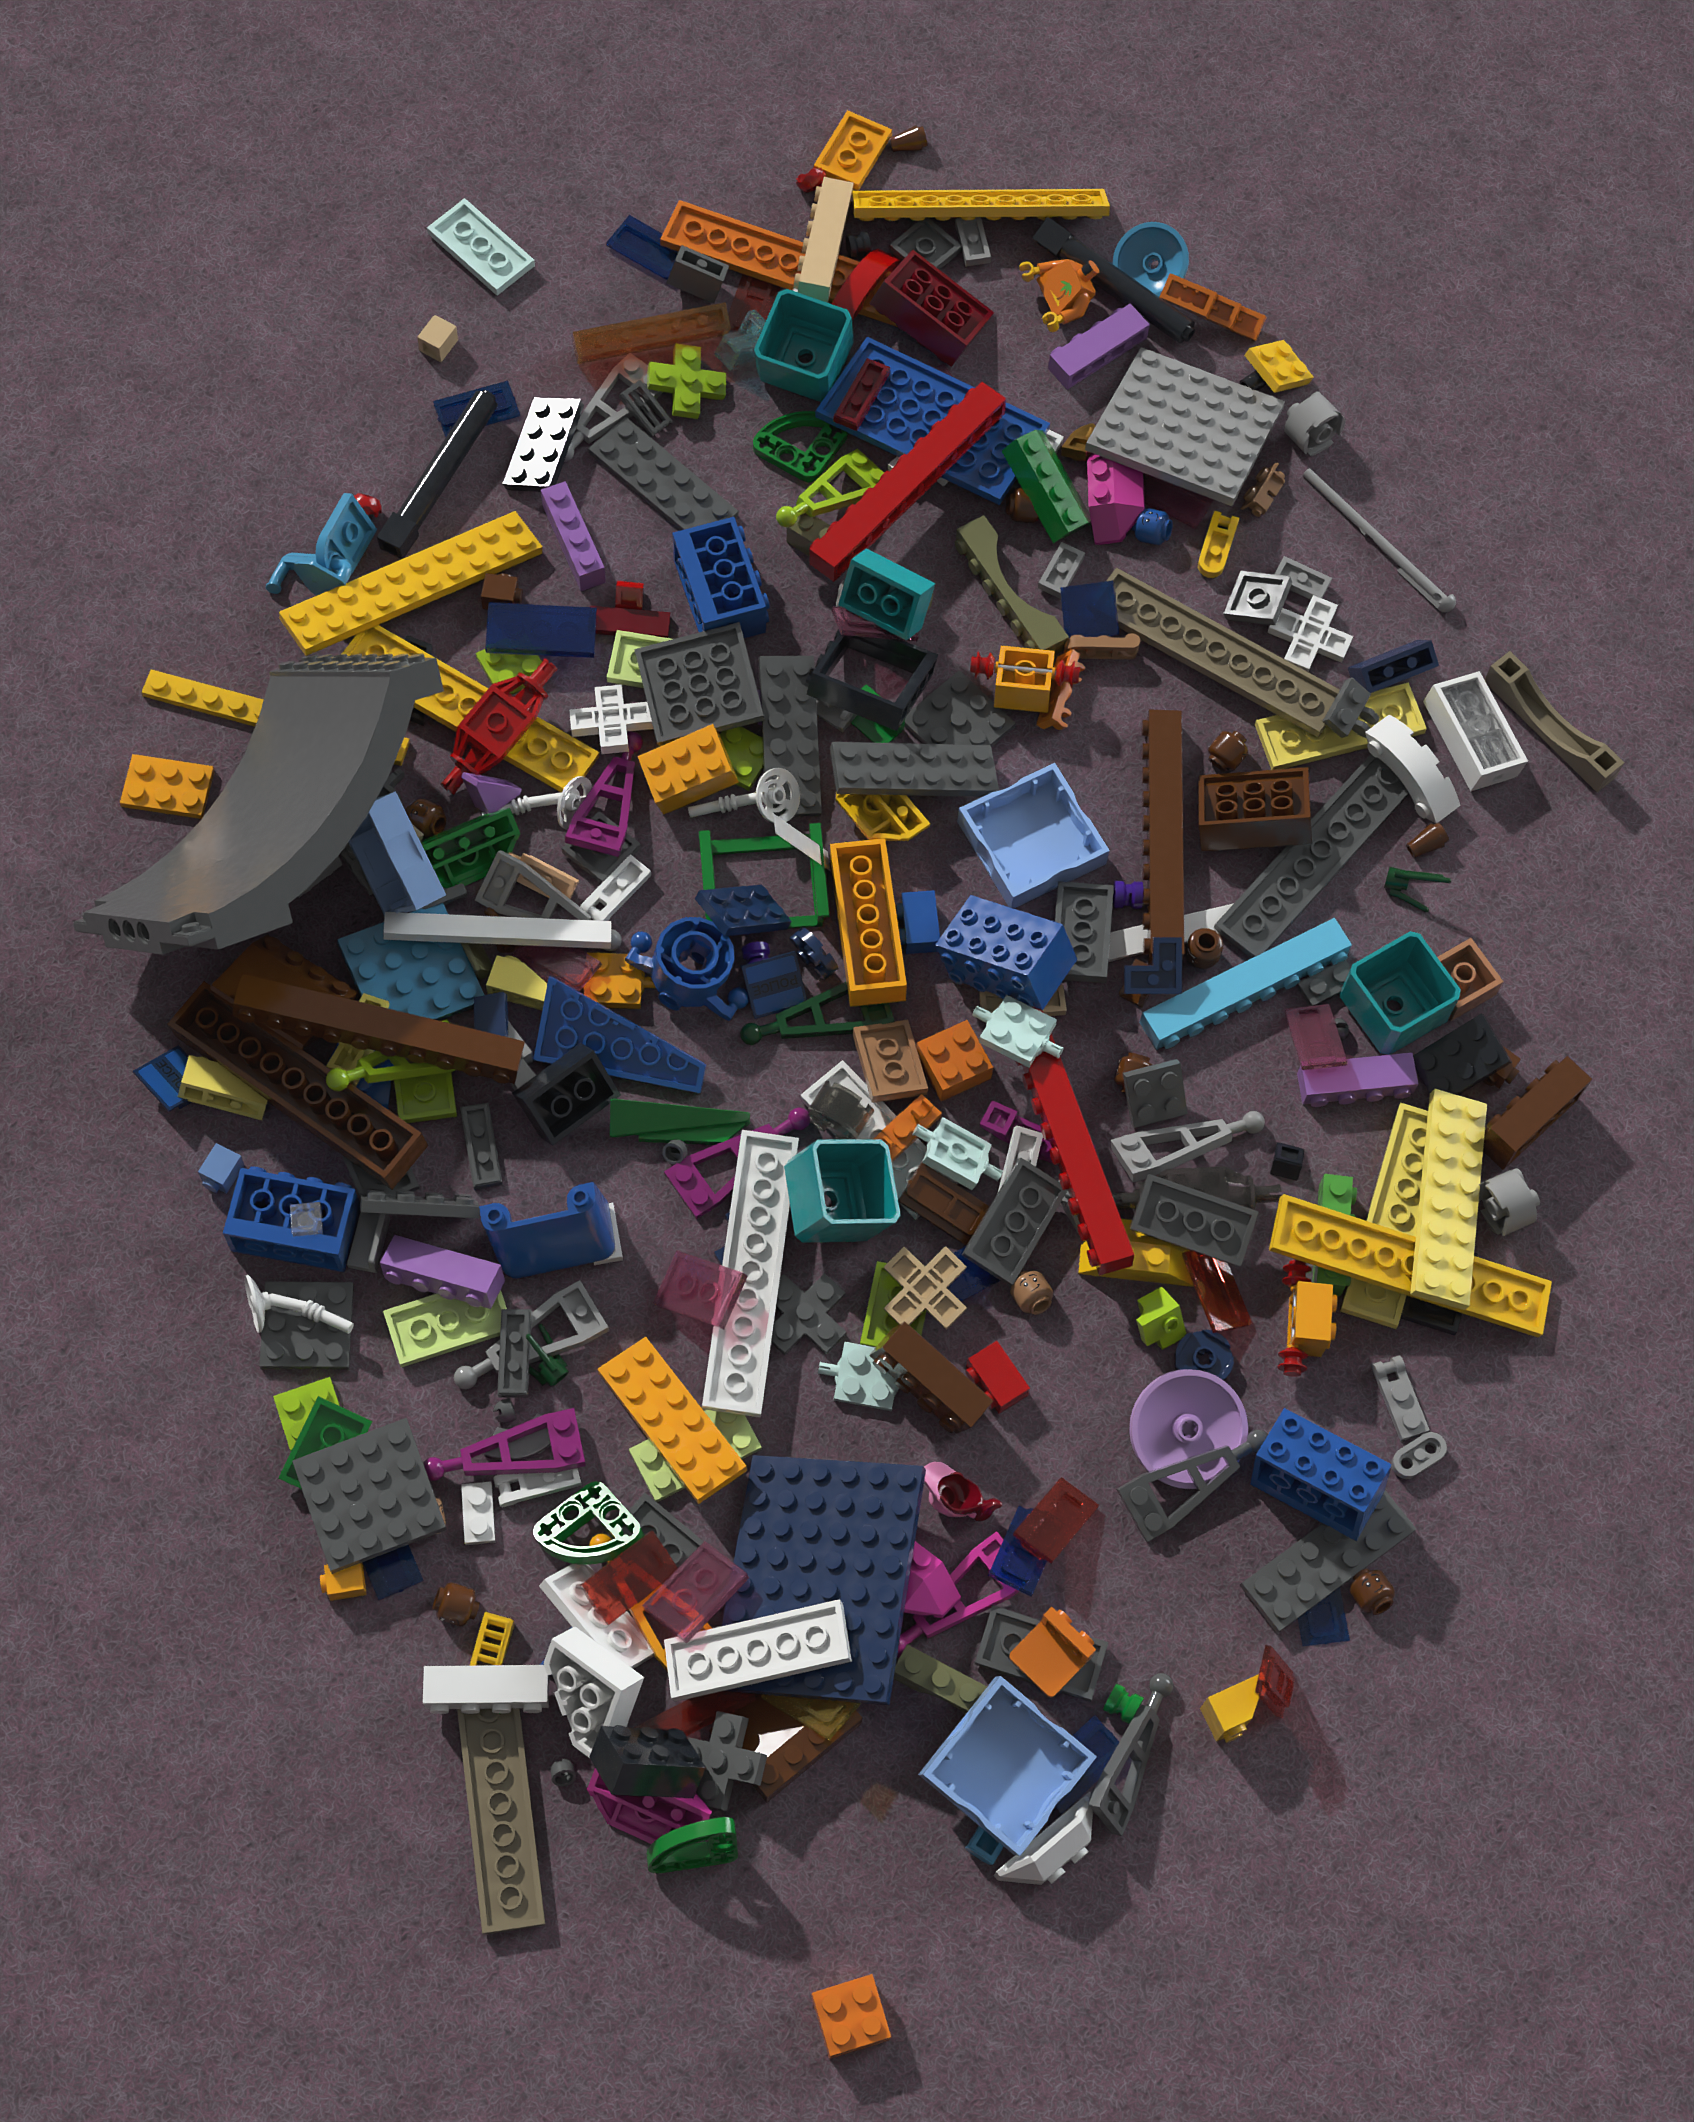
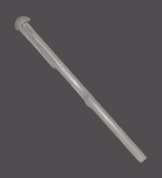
(1407, 569)

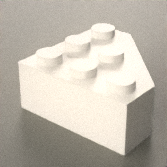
(591, 1686)

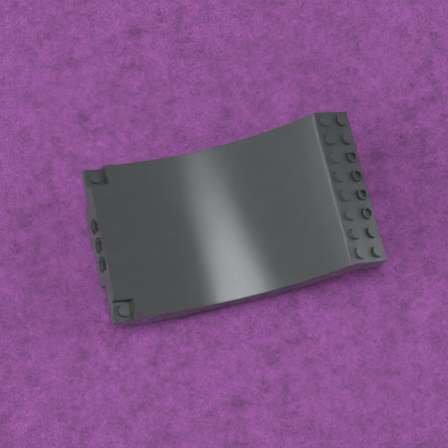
(286, 811)

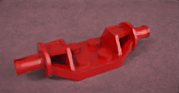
(497, 723)

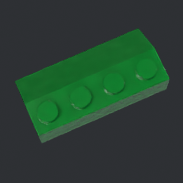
(1047, 485)

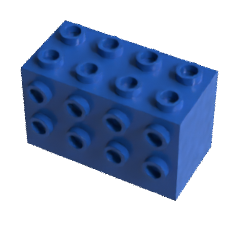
(1006, 952)

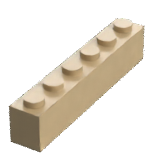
(824, 239)

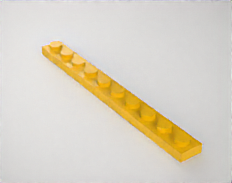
(215, 701)

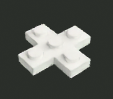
(1311, 634)
(610, 719)

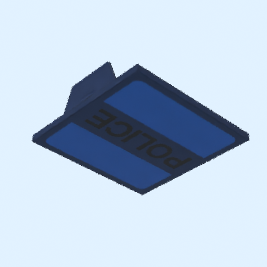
(774, 984)
(164, 1076)

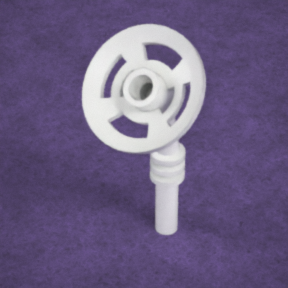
(763, 794)
(567, 800)
(263, 1301)

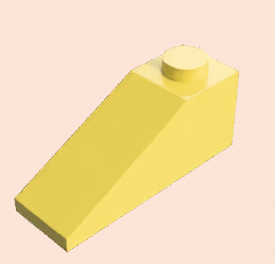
(517, 981)
(216, 1087)

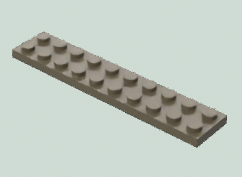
(1222, 654)

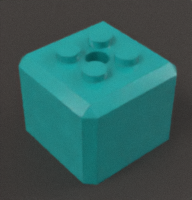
(798, 327)
(1403, 973)
(855, 1178)

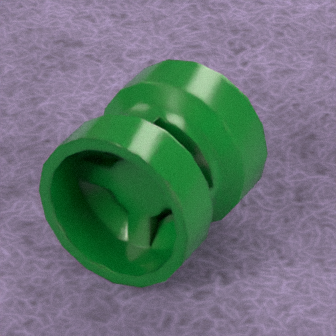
(1121, 1703)

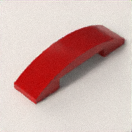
(864, 280)

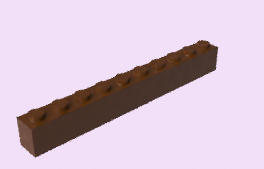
(1163, 827)
(378, 1029)

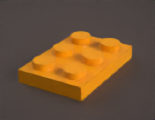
(853, 149)
(167, 786)

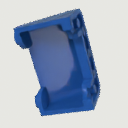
(552, 1240)

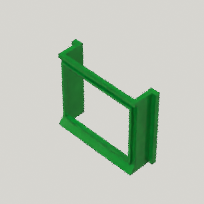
(770, 843)

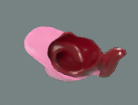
(956, 1495)

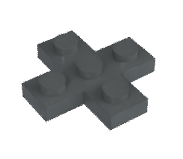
(807, 1315)
(726, 1760)

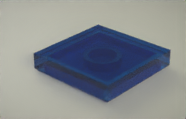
(1090, 609)

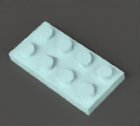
(480, 246)

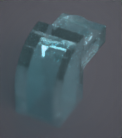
(738, 347)

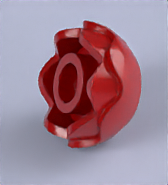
(809, 181)
(369, 504)

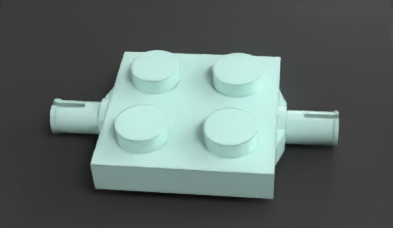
(1018, 1031)
(957, 1153)
(859, 1380)

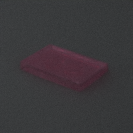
(700, 1289)
(695, 1592)

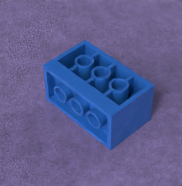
(720, 577)
(261, 1219)
(1320, 1474)

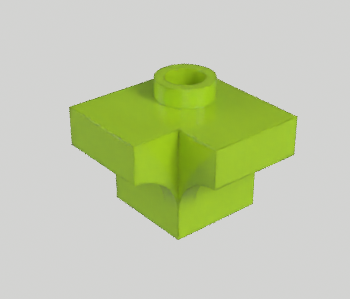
(1160, 1319)

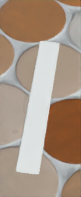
(800, 841)

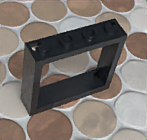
(860, 702)

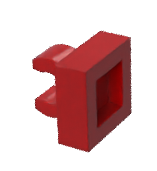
(629, 595)

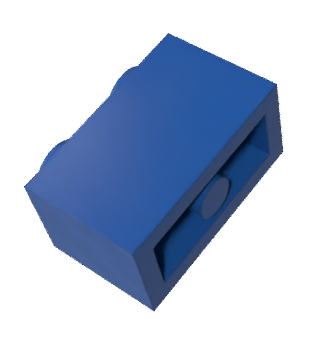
(919, 921)

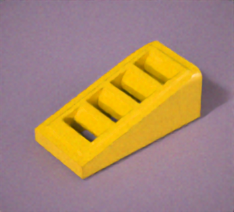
(499, 1621)

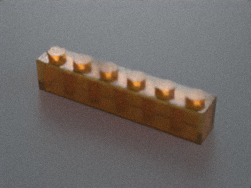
(650, 333)

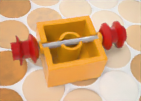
(1024, 677)
(1308, 1318)

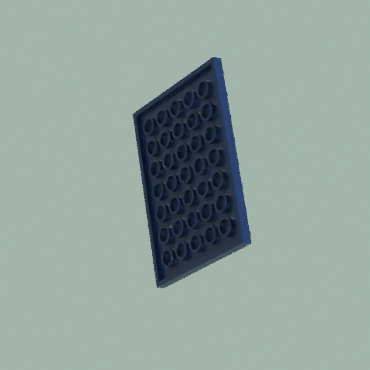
(825, 1536)

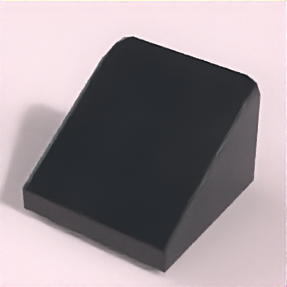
(1287, 1161)

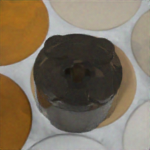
(839, 1111)

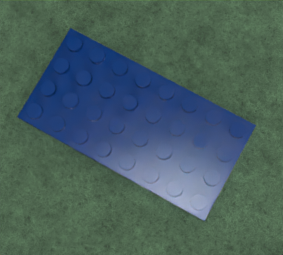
(913, 402)

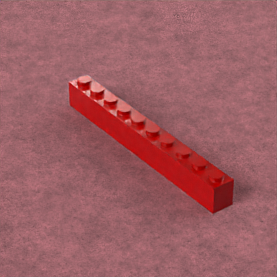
(907, 480)
(1078, 1163)

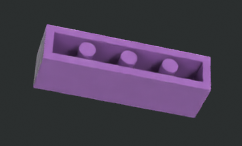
(1098, 346)
(573, 536)
(1359, 1079)
(442, 1272)

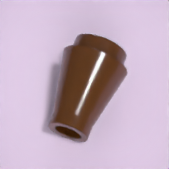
(909, 140)
(1428, 840)

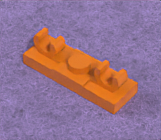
(1059, 696)
(900, 1130)

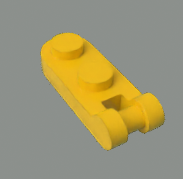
(1217, 545)

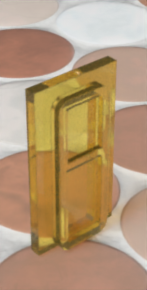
(819, 1715)

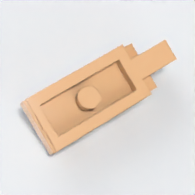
(559, 879)

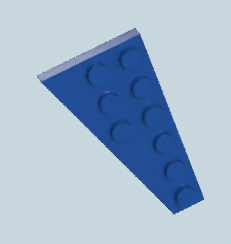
(618, 1043)

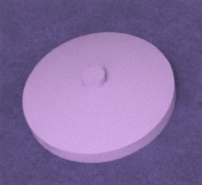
(1185, 1417)

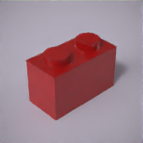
(997, 1377)

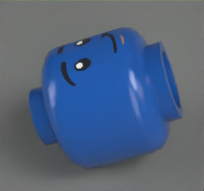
(1153, 527)

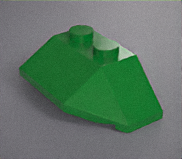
(469, 849)

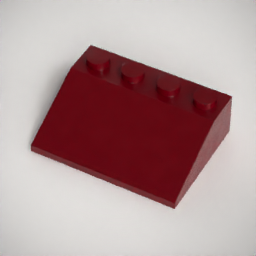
(931, 308)

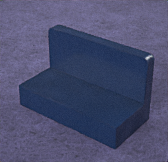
(491, 1013)

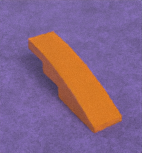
(1212, 307)

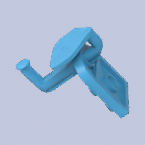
(337, 550)

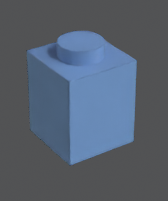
(220, 1169)

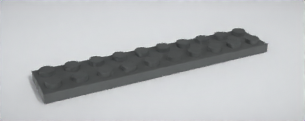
(1306, 869)

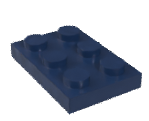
(743, 910)

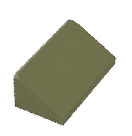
(478, 959)

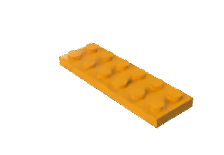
(672, 1420)

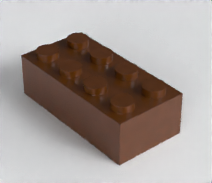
(1534, 1111)
(930, 1378)

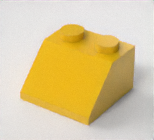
(1231, 1710)

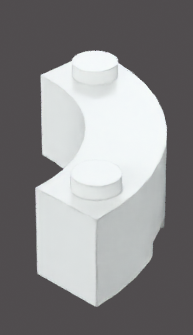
(1415, 767)

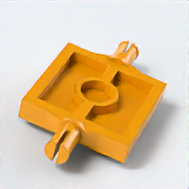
(617, 982)

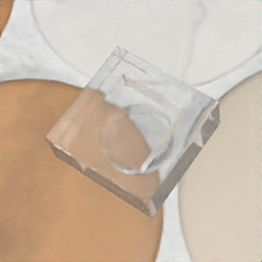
(306, 1219)

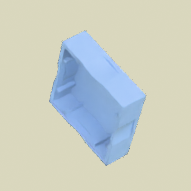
(1032, 836)
(394, 858)
(1007, 1766)

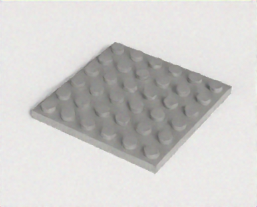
(1185, 426)

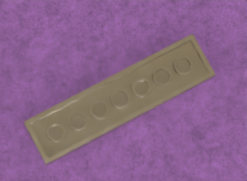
(501, 1821)

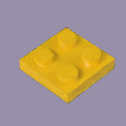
(1279, 366)

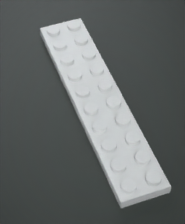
(755, 1248)

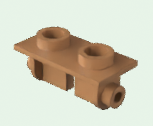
(1257, 496)

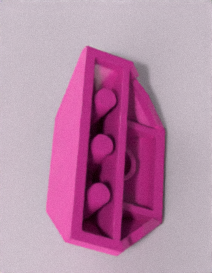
(1113, 498)
(929, 1585)
(646, 1815)

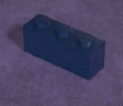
(1395, 665)

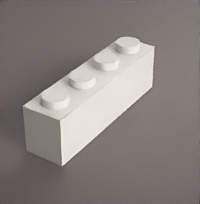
(485, 1688)

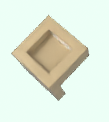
(437, 338)

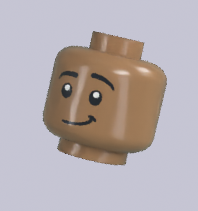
(1032, 1292)

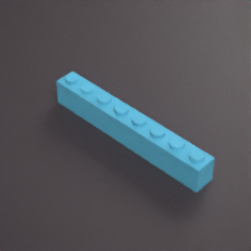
(1245, 984)

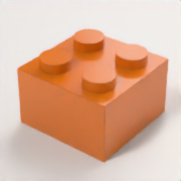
(954, 1060)
(850, 2016)

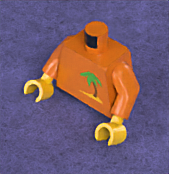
(1065, 288)

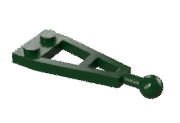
(872, 1014)

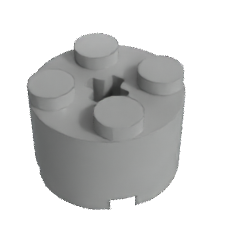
(1313, 424)
(1508, 1202)

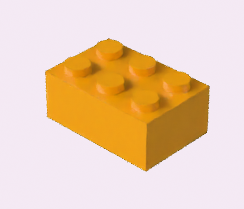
(688, 769)

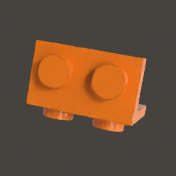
(1052, 1652)

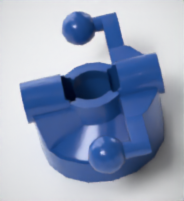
(681, 986)

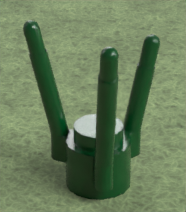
(1399, 879)
(551, 1368)

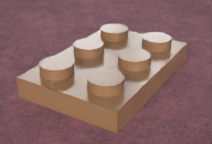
(890, 1061)

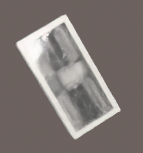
(1475, 731)

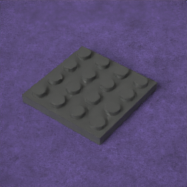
(699, 683)
(369, 1495)

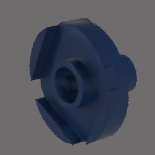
(811, 950)
(1205, 1342)

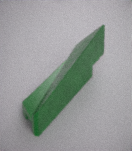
(674, 1122)

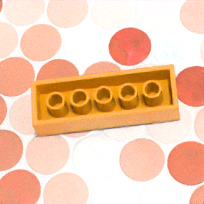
(867, 922)

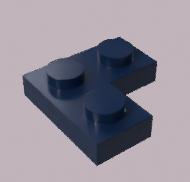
(1163, 975)

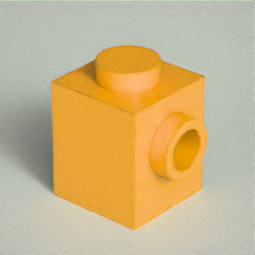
(344, 1583)

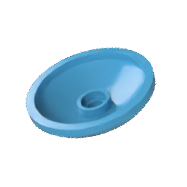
(1148, 244)

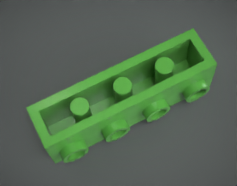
(1335, 1194)

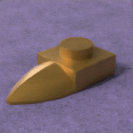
(1075, 444)

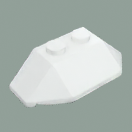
(1052, 1848)

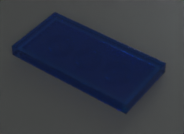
(541, 630)

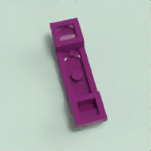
(1001, 1121)

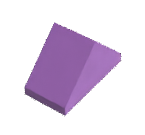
(489, 793)

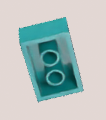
(886, 594)

